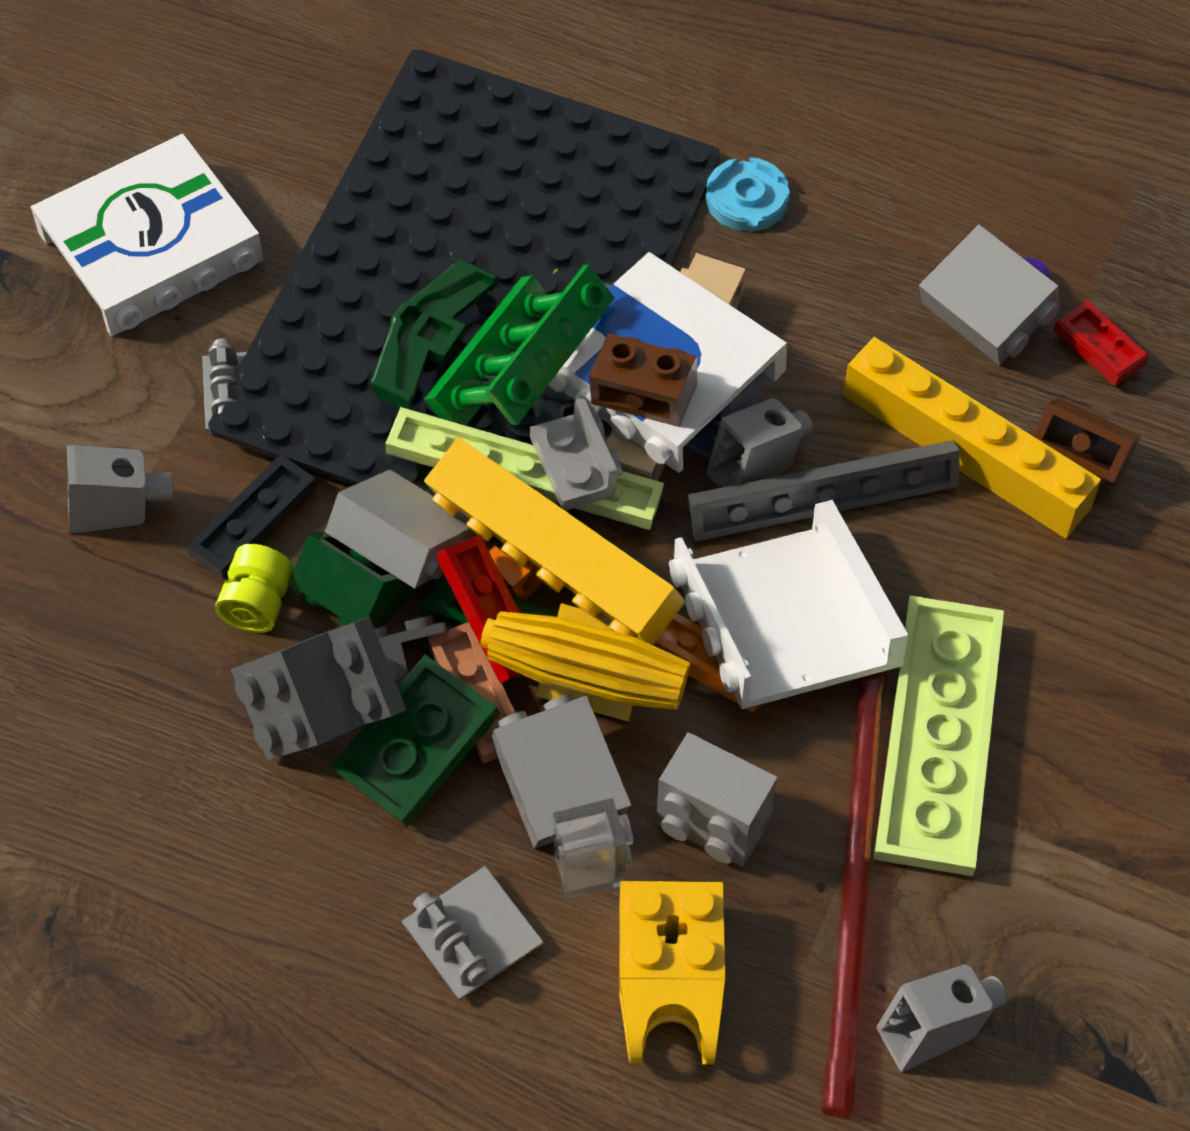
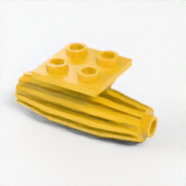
(586, 658)

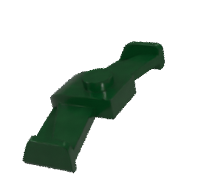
(427, 330)

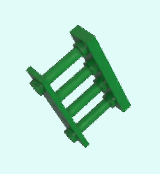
(520, 348)

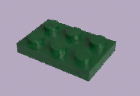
(413, 753)

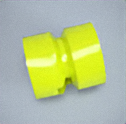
(254, 588)

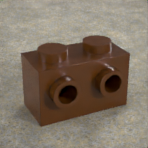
(643, 379)
(1087, 439)

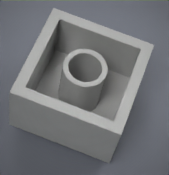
(715, 800)

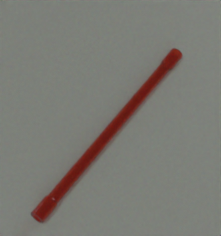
(840, 1067)

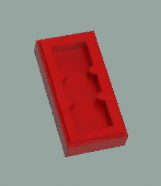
(1101, 343)

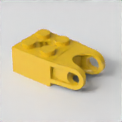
(671, 980)

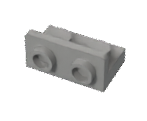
(577, 457)

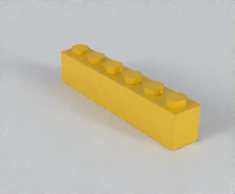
(990, 446)
(554, 542)

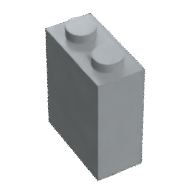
(990, 295)
(396, 526)
(556, 763)

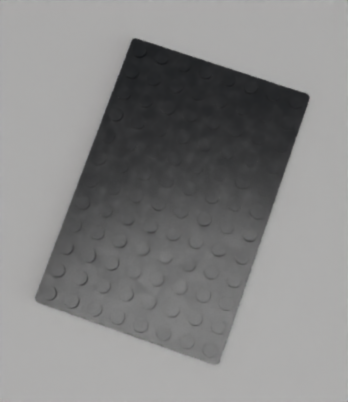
(441, 176)

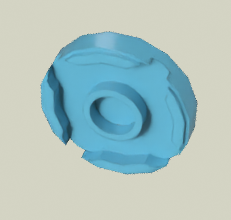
(747, 194)

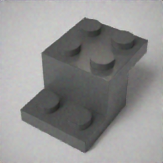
(318, 689)

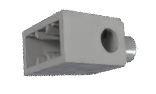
(757, 443)
(110, 488)
(938, 1014)

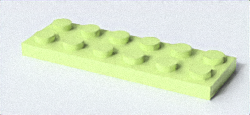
(940, 737)

